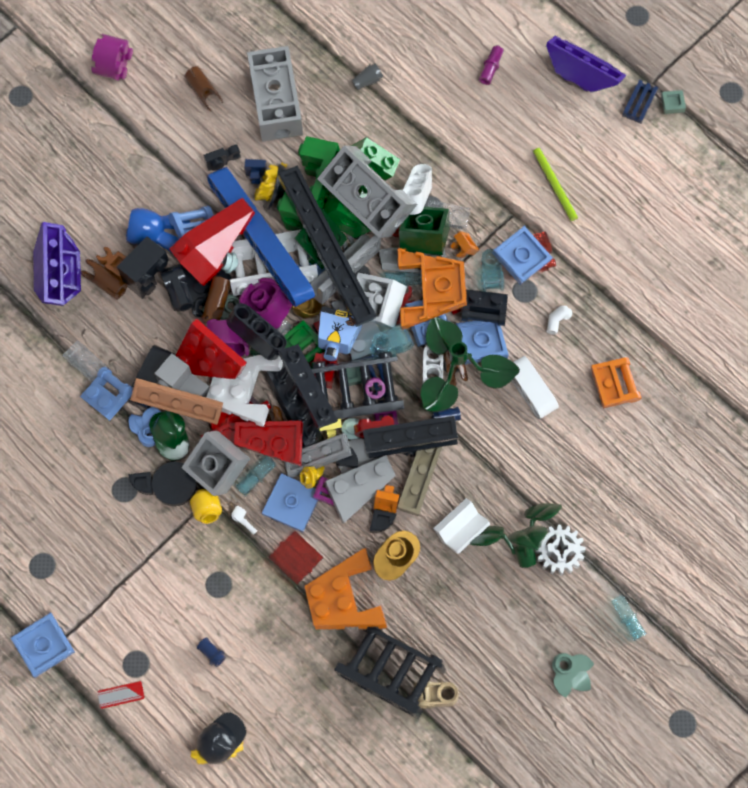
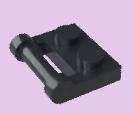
(485, 307)

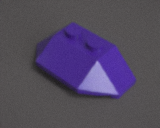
(581, 66)
(56, 265)

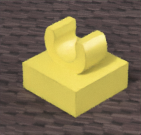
(331, 432)

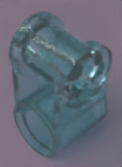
(491, 274)
(394, 340)

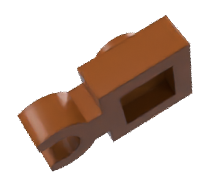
(111, 261)

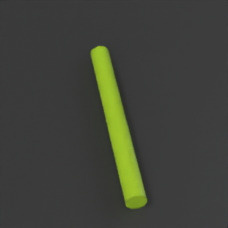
(555, 184)

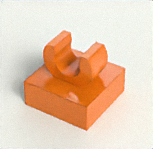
(466, 243)
(386, 500)

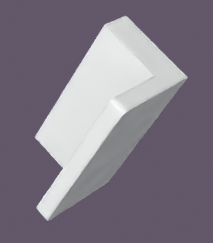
(461, 526)

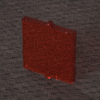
(296, 557)

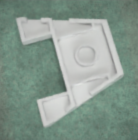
(237, 392)

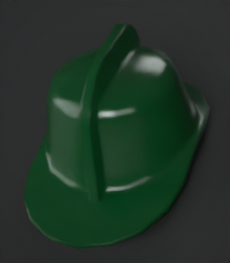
(169, 435)

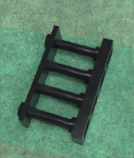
(301, 395)
(369, 404)
(411, 436)
(390, 693)

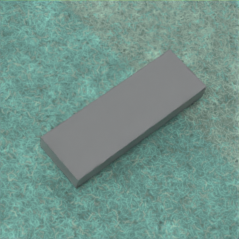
(321, 454)

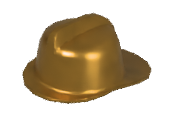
(396, 555)

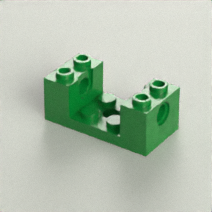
(315, 157)
(384, 165)

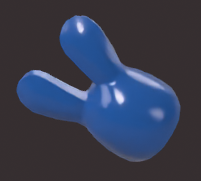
(150, 224)

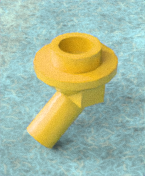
(310, 475)

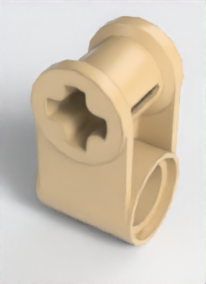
(433, 695)

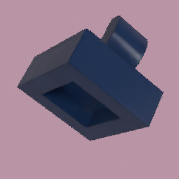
(255, 169)

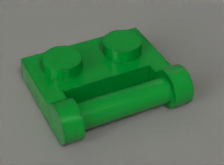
(303, 336)

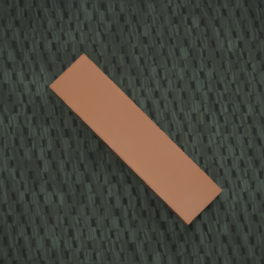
(176, 401)

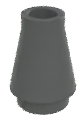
(367, 76)

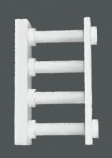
(245, 251)

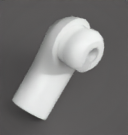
(557, 315)

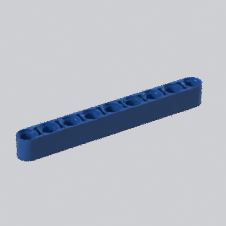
(264, 240)

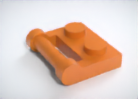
(609, 384)

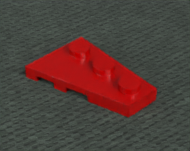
(276, 439)

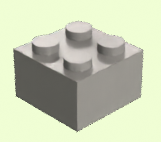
(215, 463)

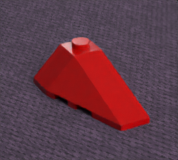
(208, 243)

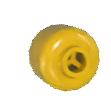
(205, 506)

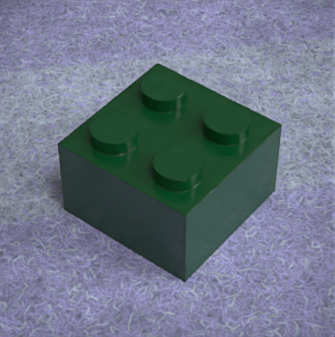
(425, 231)

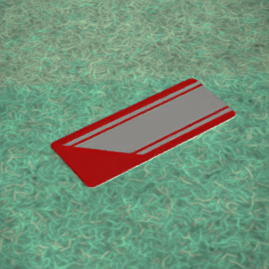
(121, 694)

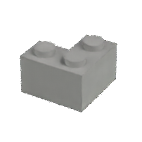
(177, 375)

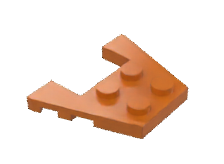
(441, 283)
(333, 599)

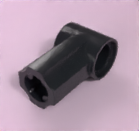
(177, 286)

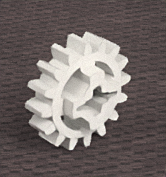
(569, 549)

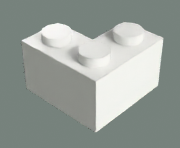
(384, 296)

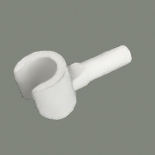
(238, 516)

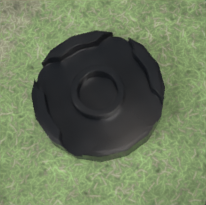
(173, 484)

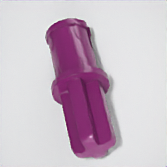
(491, 65)

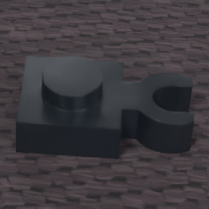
(218, 159)

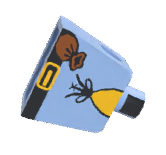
(336, 333)

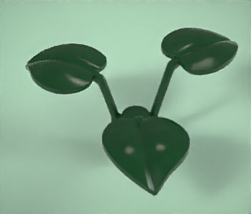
(444, 337)
(526, 539)

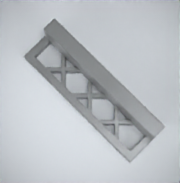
(357, 255)

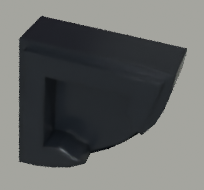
(351, 461)
(142, 482)
(381, 521)

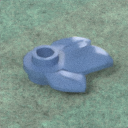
(140, 426)

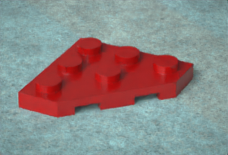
(209, 354)

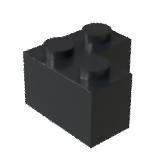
(141, 265)

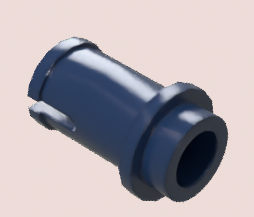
(449, 412)
(211, 652)

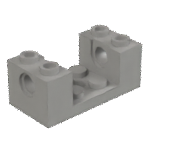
(279, 109)
(383, 206)

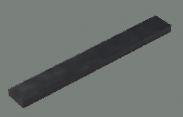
(326, 246)

